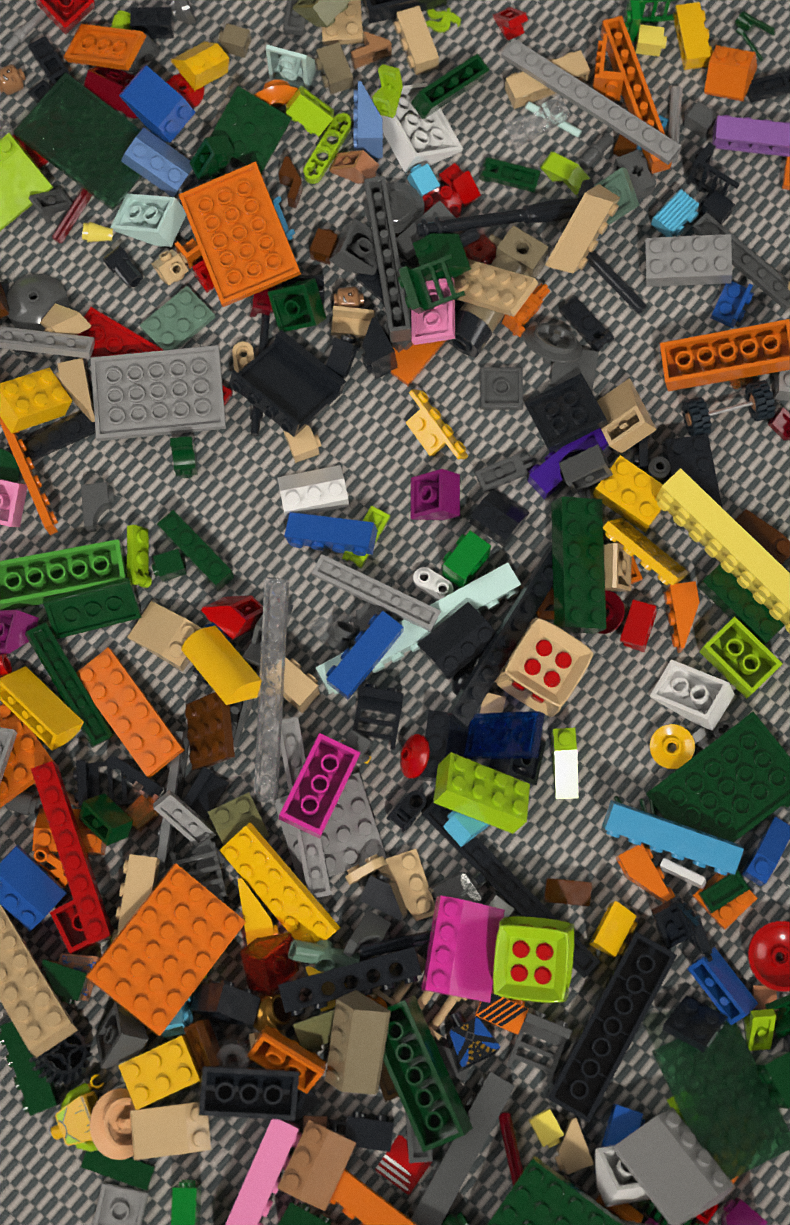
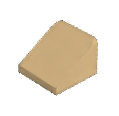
(493, 703)

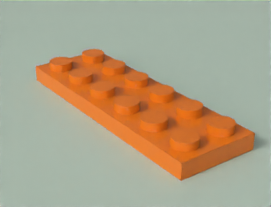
(129, 712)

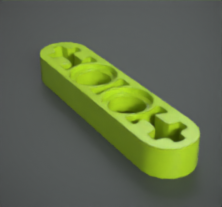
(325, 147)

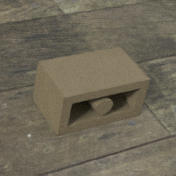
(334, 68)

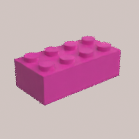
(319, 785)

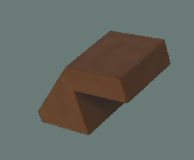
(289, 177)

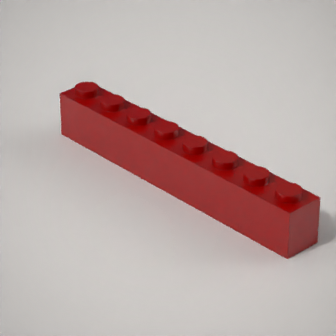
(72, 853)

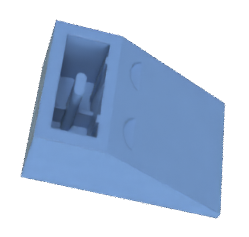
(367, 124)

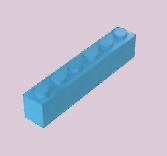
(672, 837)

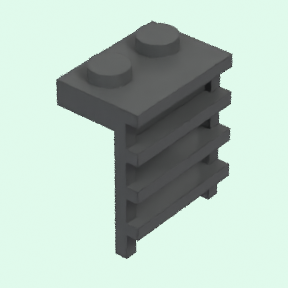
(215, 886)
(537, 1026)

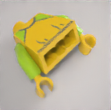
(75, 1116)

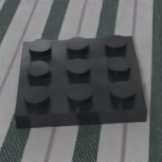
(566, 413)

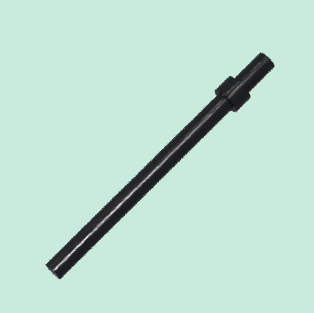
(256, 414)

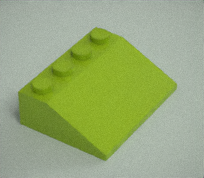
(18, 180)

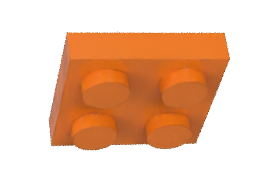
(731, 911)

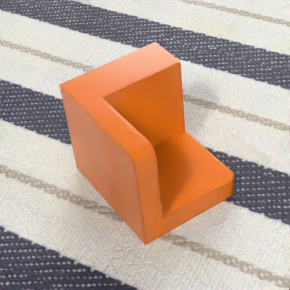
(190, 252)

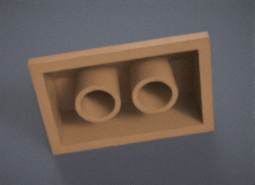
(316, 1165)

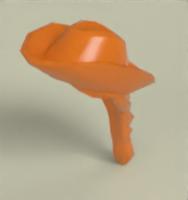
(276, 92)

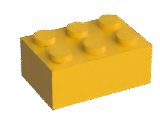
(32, 400)
(630, 494)
(160, 1072)

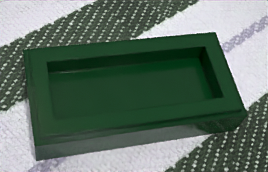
(723, 891)

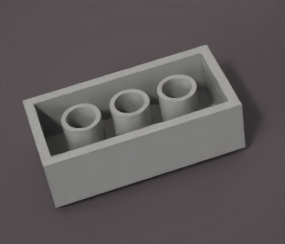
(688, 260)

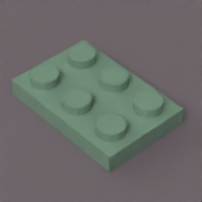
(177, 320)

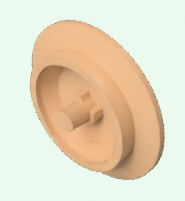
(112, 1124)

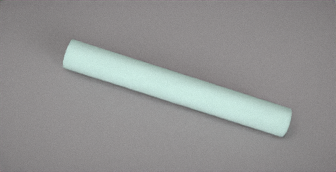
(565, 125)

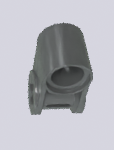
(148, 52)

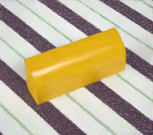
(221, 665)
(39, 708)

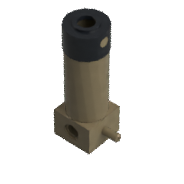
(514, 253)

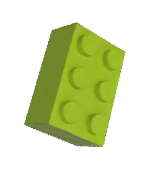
(740, 657)

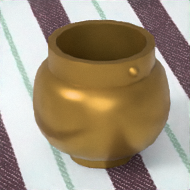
(271, 1013)

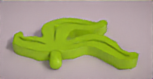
(444, 24)

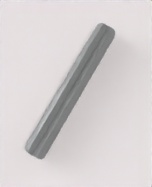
(675, 115)

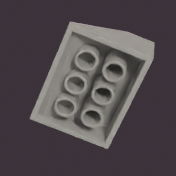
(673, 1168)

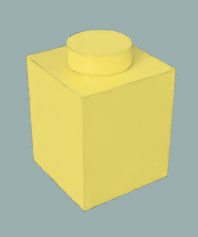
(650, 40)
(546, 1128)

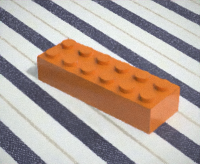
(726, 355)

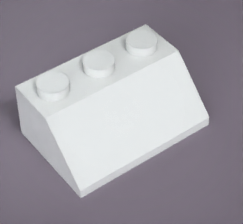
(313, 491)
(615, 1180)

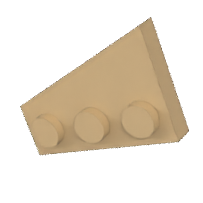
(411, 880)

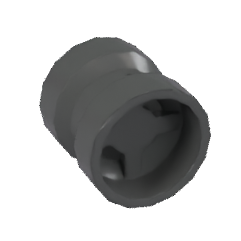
(342, 634)

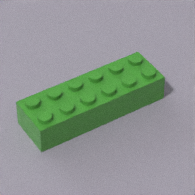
(39, 576)

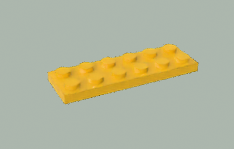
(278, 886)

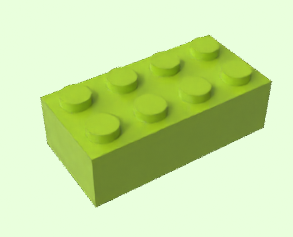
(481, 793)

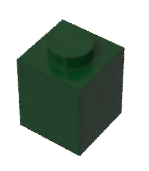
(168, 565)

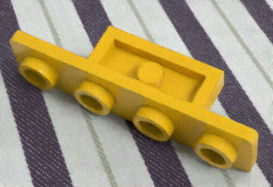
(430, 428)

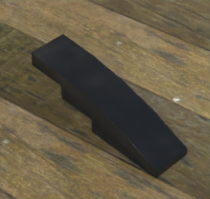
(48, 60)

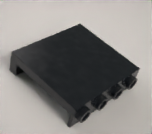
(288, 384)

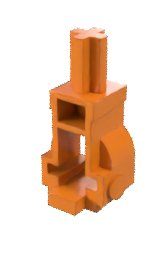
(527, 311)

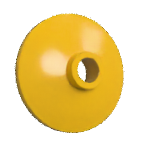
(672, 734)

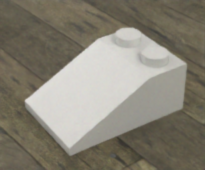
(693, 694)

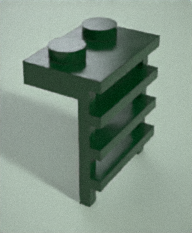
(416, 288)

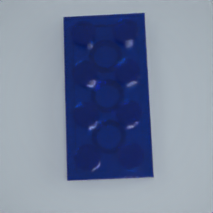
(504, 735)

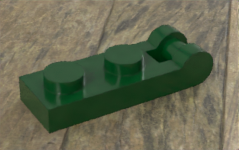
(510, 174)

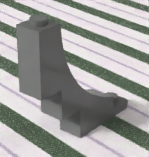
(241, 710)

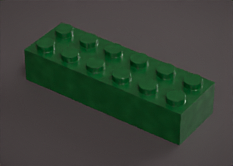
(578, 565)
(422, 1078)

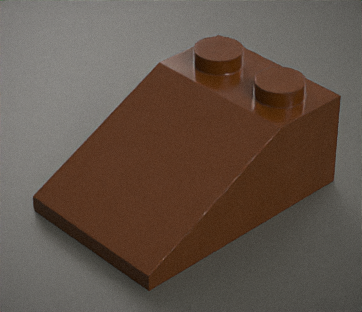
(768, 537)

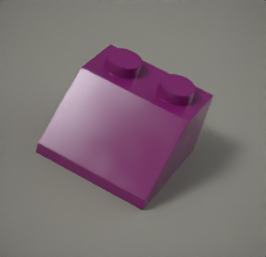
(435, 495)

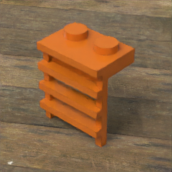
(606, 82)

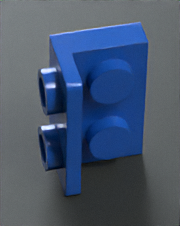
(731, 302)

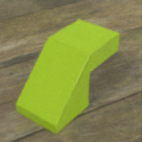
(388, 96)
(562, 169)

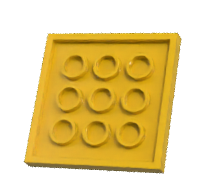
(650, 554)

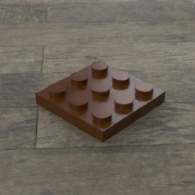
(209, 731)

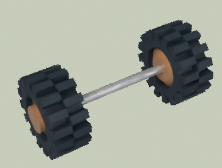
(758, 399)

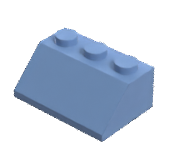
(157, 162)

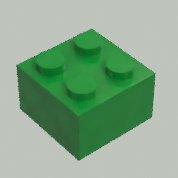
(466, 559)

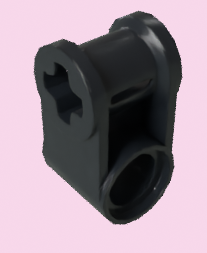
(407, 811)

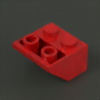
(234, 614)

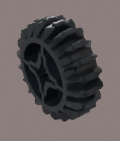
(63, 1072)

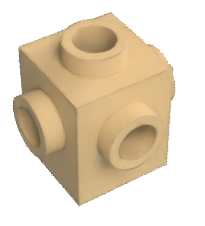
(170, 266)

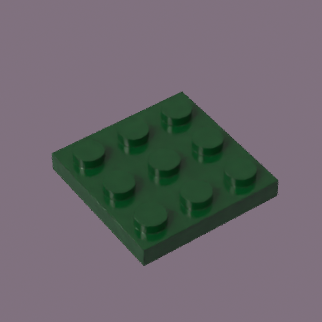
(252, 128)

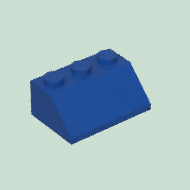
(27, 888)

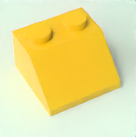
(202, 64)
(613, 929)

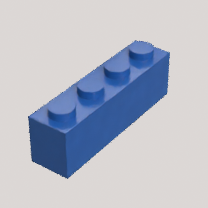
(331, 533)
(364, 655)

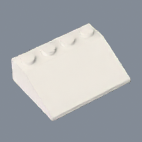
(418, 139)

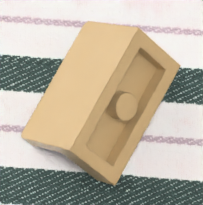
(351, 321)

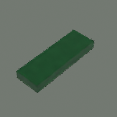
(125, 1170)

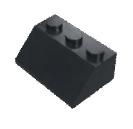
(457, 640)
(443, 737)

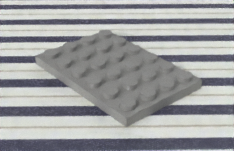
(158, 393)

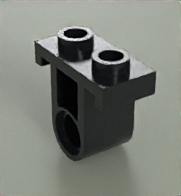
(343, 354)

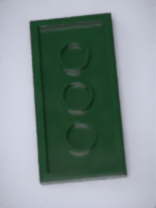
(92, 608)

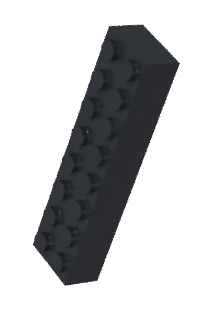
(611, 1026)

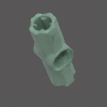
(321, 954)

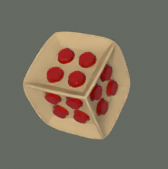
(544, 667)

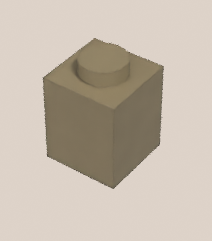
(235, 40)

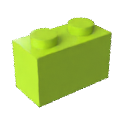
(309, 111)

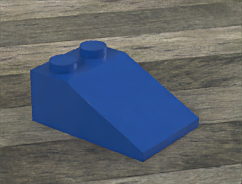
(157, 104)

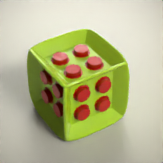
(533, 959)

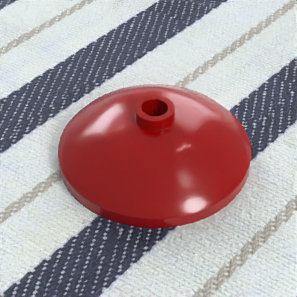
(762, 955)

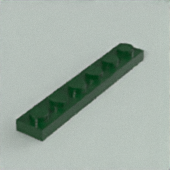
(68, 684)

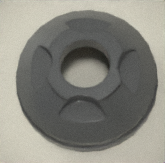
(183, 11)

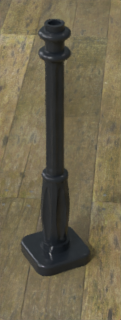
(535, 213)

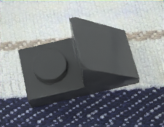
(50, 203)

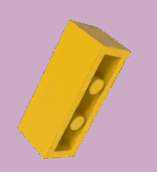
(692, 35)

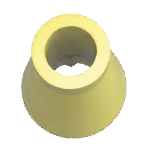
(93, 232)

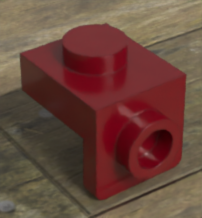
(781, 423)

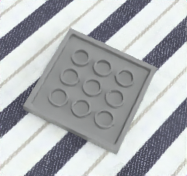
(349, 834)

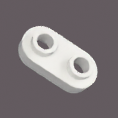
(432, 584)

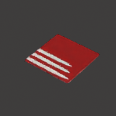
(398, 1170)

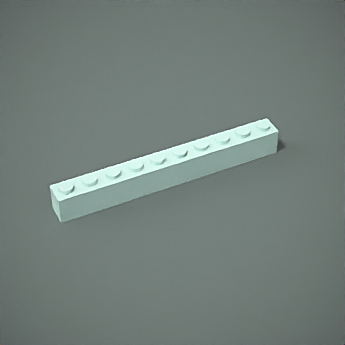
(481, 594)

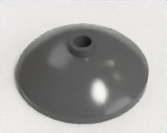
(28, 313)

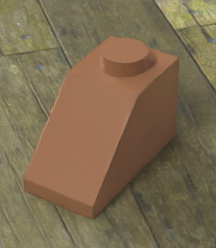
(354, 166)

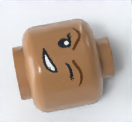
(11, 79)
(348, 297)

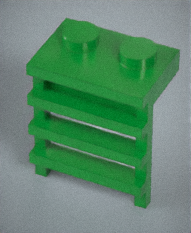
(635, 12)

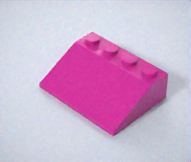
(462, 949)

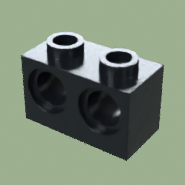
(154, 21)

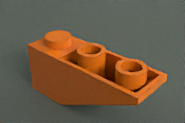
(683, 605)
(640, 870)

